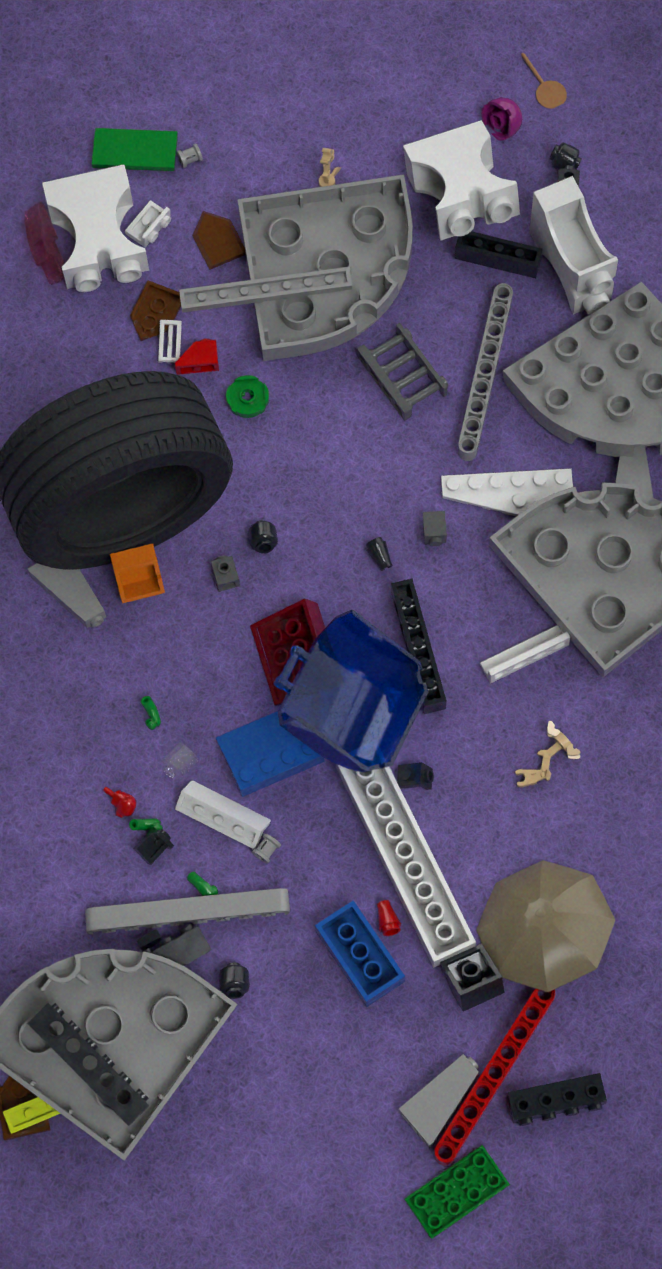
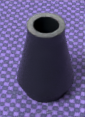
(379, 552)

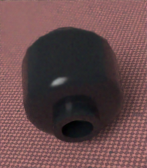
(565, 155)
(263, 536)
(234, 980)

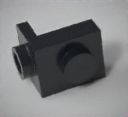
(415, 775)
(153, 845)

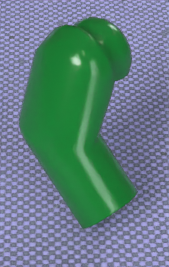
(152, 711)
(145, 824)
(201, 885)

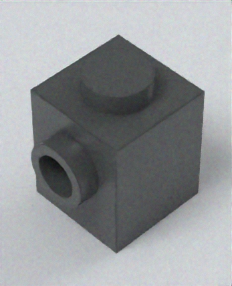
(434, 528)
(225, 573)

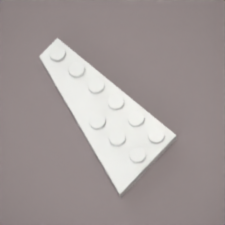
(505, 491)

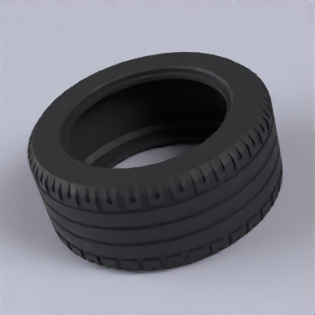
(112, 469)

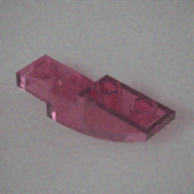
(42, 242)

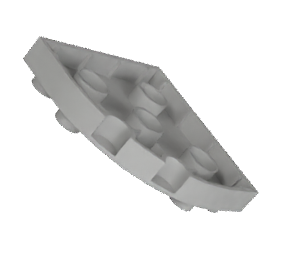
(321, 229)
(599, 377)
(592, 567)
(138, 1012)

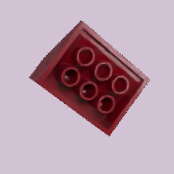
(289, 627)

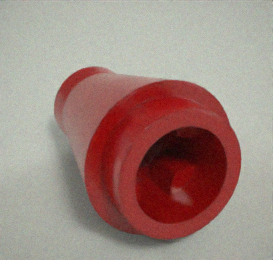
(388, 920)

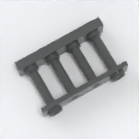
(392, 389)

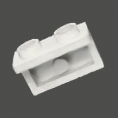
(148, 223)

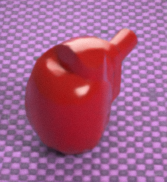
(124, 802)

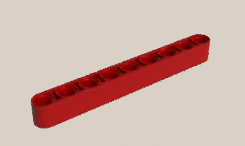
(490, 1084)

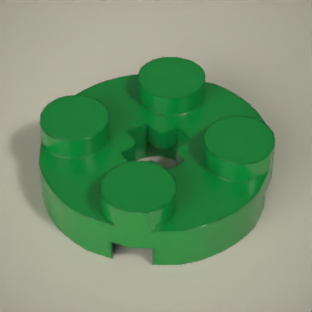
(255, 405)

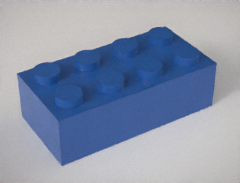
(360, 953)

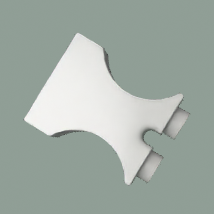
(457, 172)
(92, 212)
(572, 245)

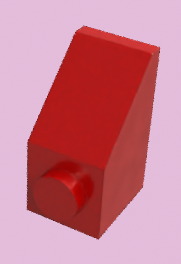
(199, 358)

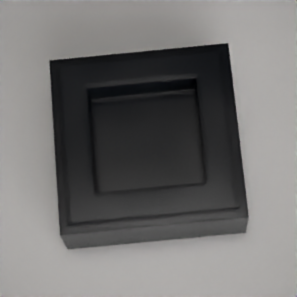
(149, 940)

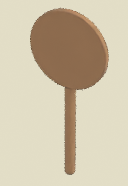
(549, 93)

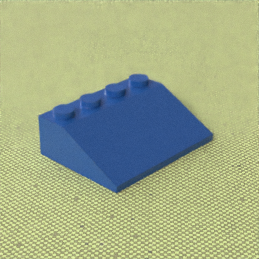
(264, 754)

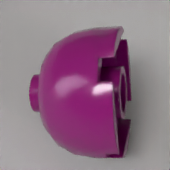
(502, 114)

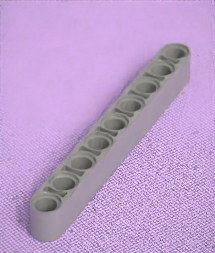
(489, 363)
(185, 910)

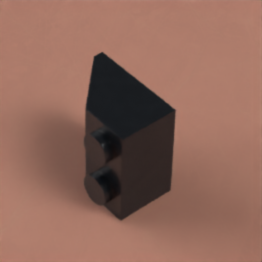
(472, 977)

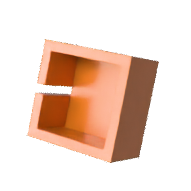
(137, 573)

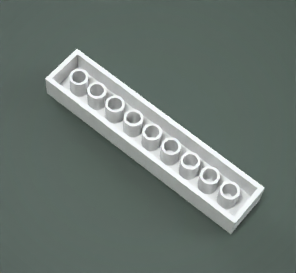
(408, 862)

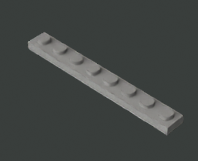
(265, 289)

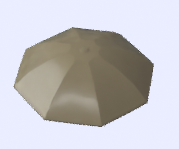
(546, 925)

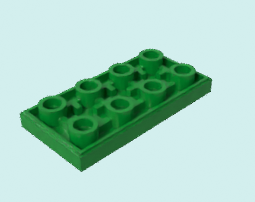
(135, 149)
(457, 1192)

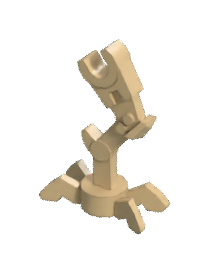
(326, 178)
(563, 743)

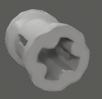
(189, 155)
(266, 848)

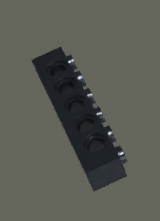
(418, 642)
(127, 1112)

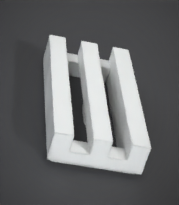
(169, 359)

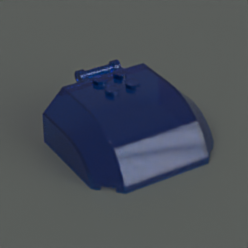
(352, 694)

